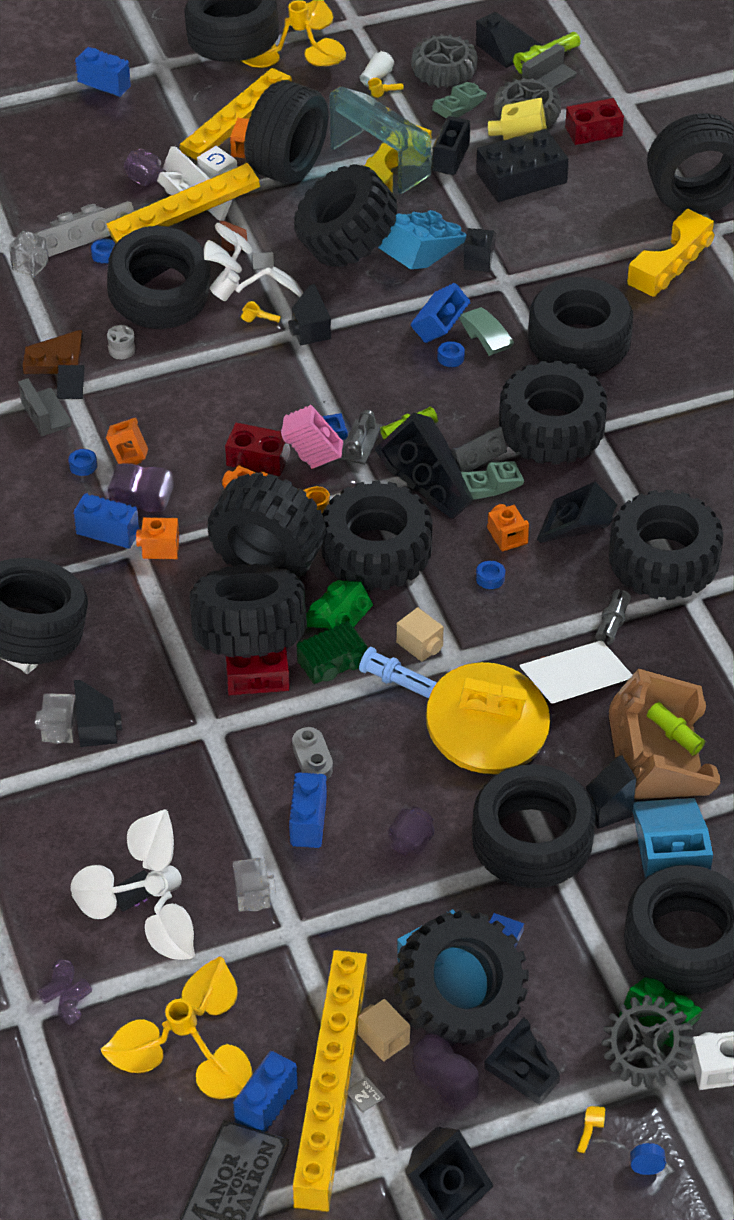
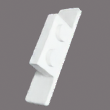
(184, 174)

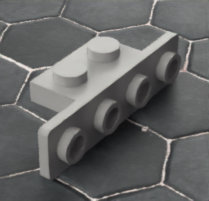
(83, 227)

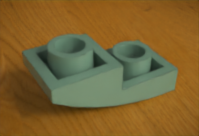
(462, 100)
(488, 330)
(497, 479)

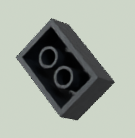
(522, 165)

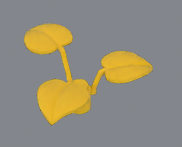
(306, 16)
(210, 989)

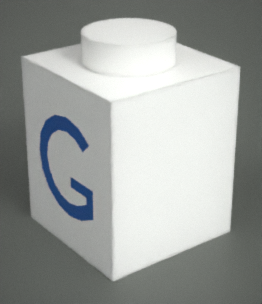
(216, 162)

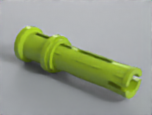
(568, 42)

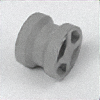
(121, 342)

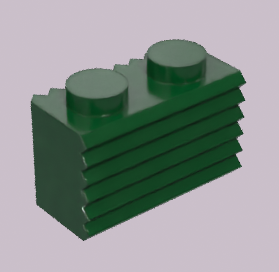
(331, 652)

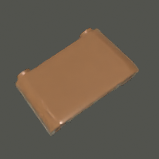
(657, 762)

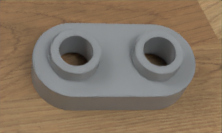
(311, 748)

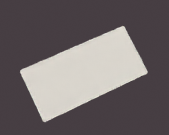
(576, 671)

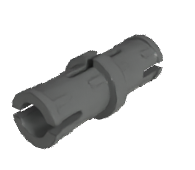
(613, 616)

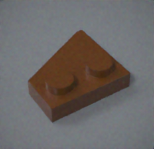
(48, 354)

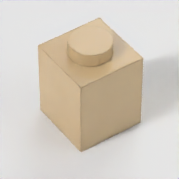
(420, 634)
(383, 1029)

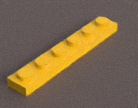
(221, 125)
(188, 202)

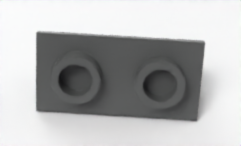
(361, 438)
(480, 450)

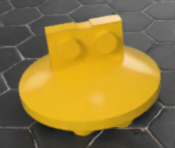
(487, 717)

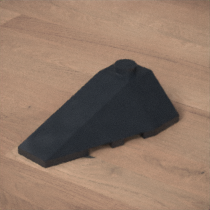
(425, 462)

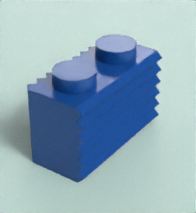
(103, 71)
(440, 313)
(106, 520)
(308, 810)
(266, 1092)

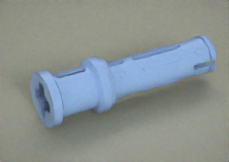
(392, 671)

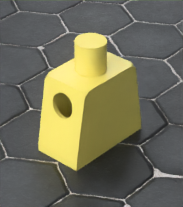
(519, 119)

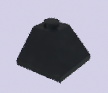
(502, 38)
(578, 513)
(447, 1174)

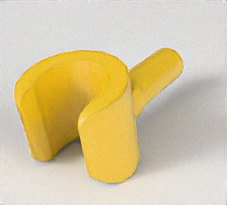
(378, 89)
(252, 310)
(593, 1118)

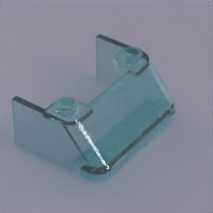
(355, 111)

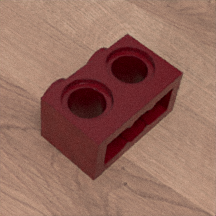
(594, 121)
(257, 449)
(258, 673)

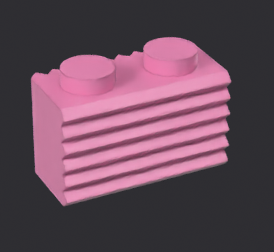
(311, 437)

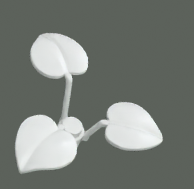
(228, 279)
(152, 842)

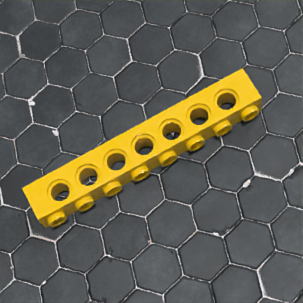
(330, 1082)

